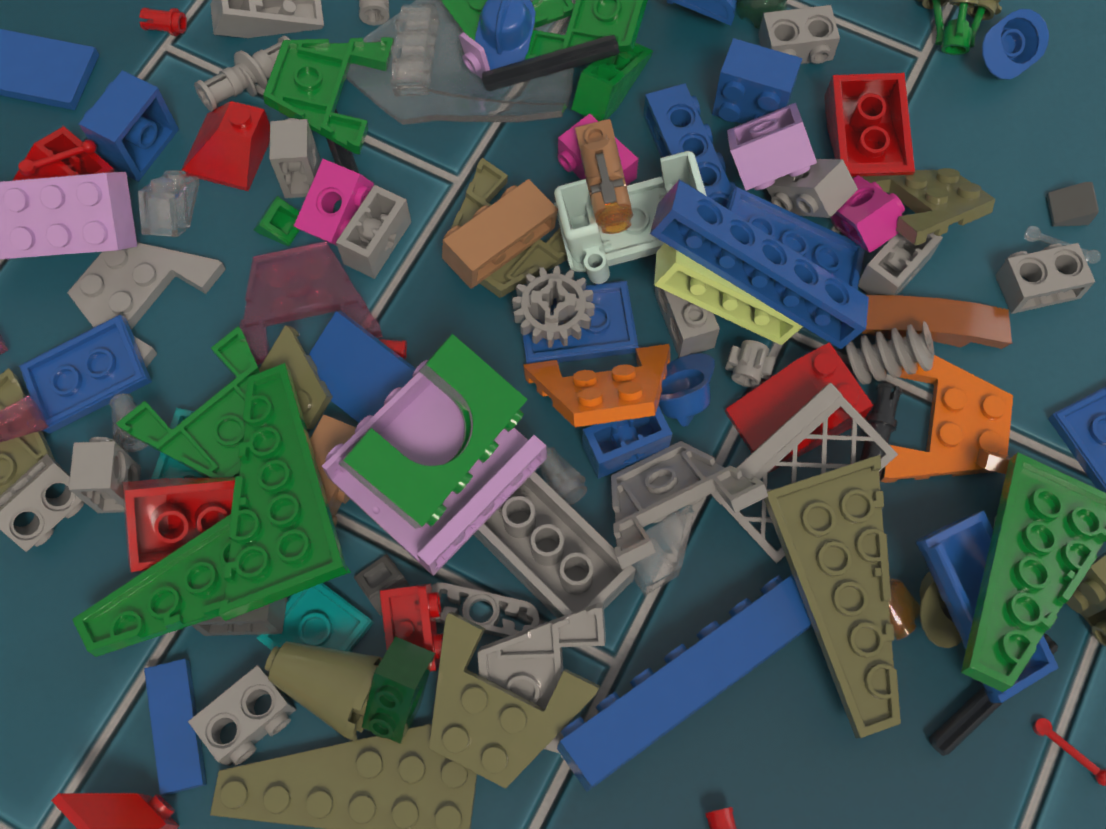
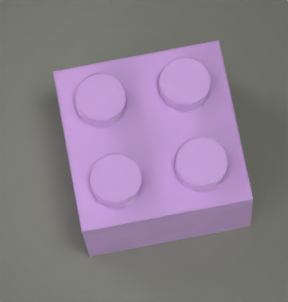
(771, 148)

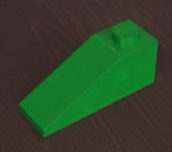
(608, 81)

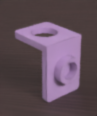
(474, 55)

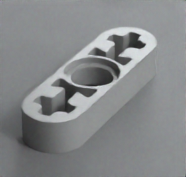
(473, 596)

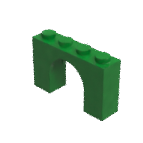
(486, 407)

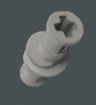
(242, 76)

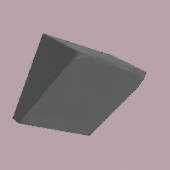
(1073, 205)
(380, 576)

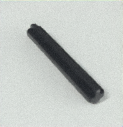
(550, 63)
(968, 717)

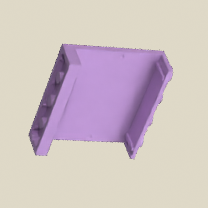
(429, 432)

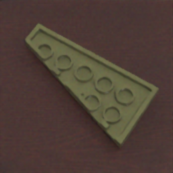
(841, 569)
(353, 787)

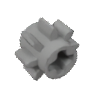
(750, 363)

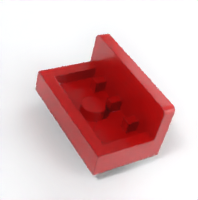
(411, 616)

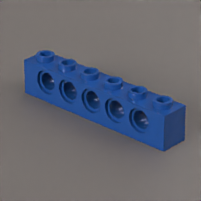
(674, 108)
(760, 265)

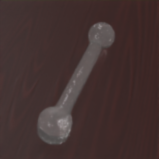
(1034, 233)

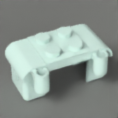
(595, 251)

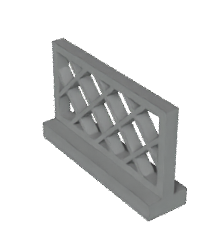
(787, 439)

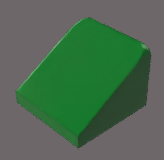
(278, 222)

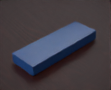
(175, 741)

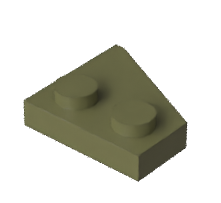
(310, 389)

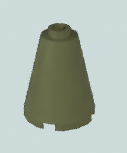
(325, 682)

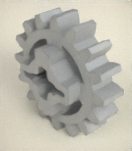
(569, 315)

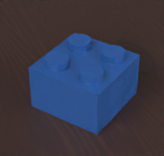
(754, 82)
(129, 125)

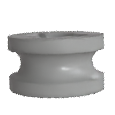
(374, 11)

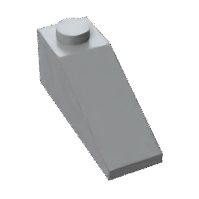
(265, 17)

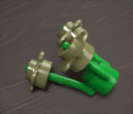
(958, 36)

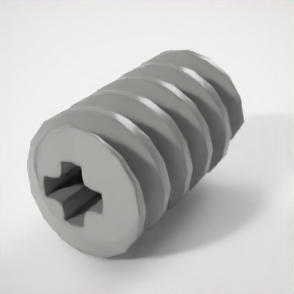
(891, 355)

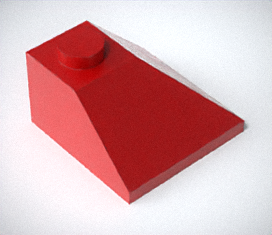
(230, 146)
(116, 810)

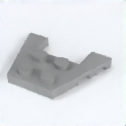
(132, 281)
(666, 484)
(533, 659)

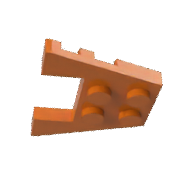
(607, 395)
(963, 418)

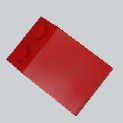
(870, 123)
(785, 393)
(170, 513)

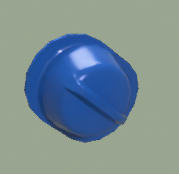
(505, 31)
(1015, 43)
(687, 387)

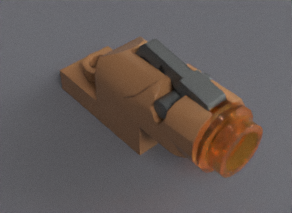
(604, 176)

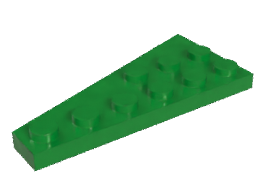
(279, 506)
(1035, 561)
(163, 598)

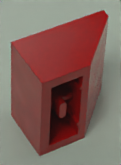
(77, 165)

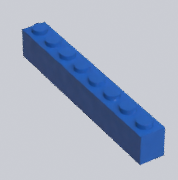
(685, 683)

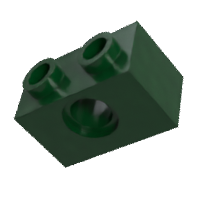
(397, 690)

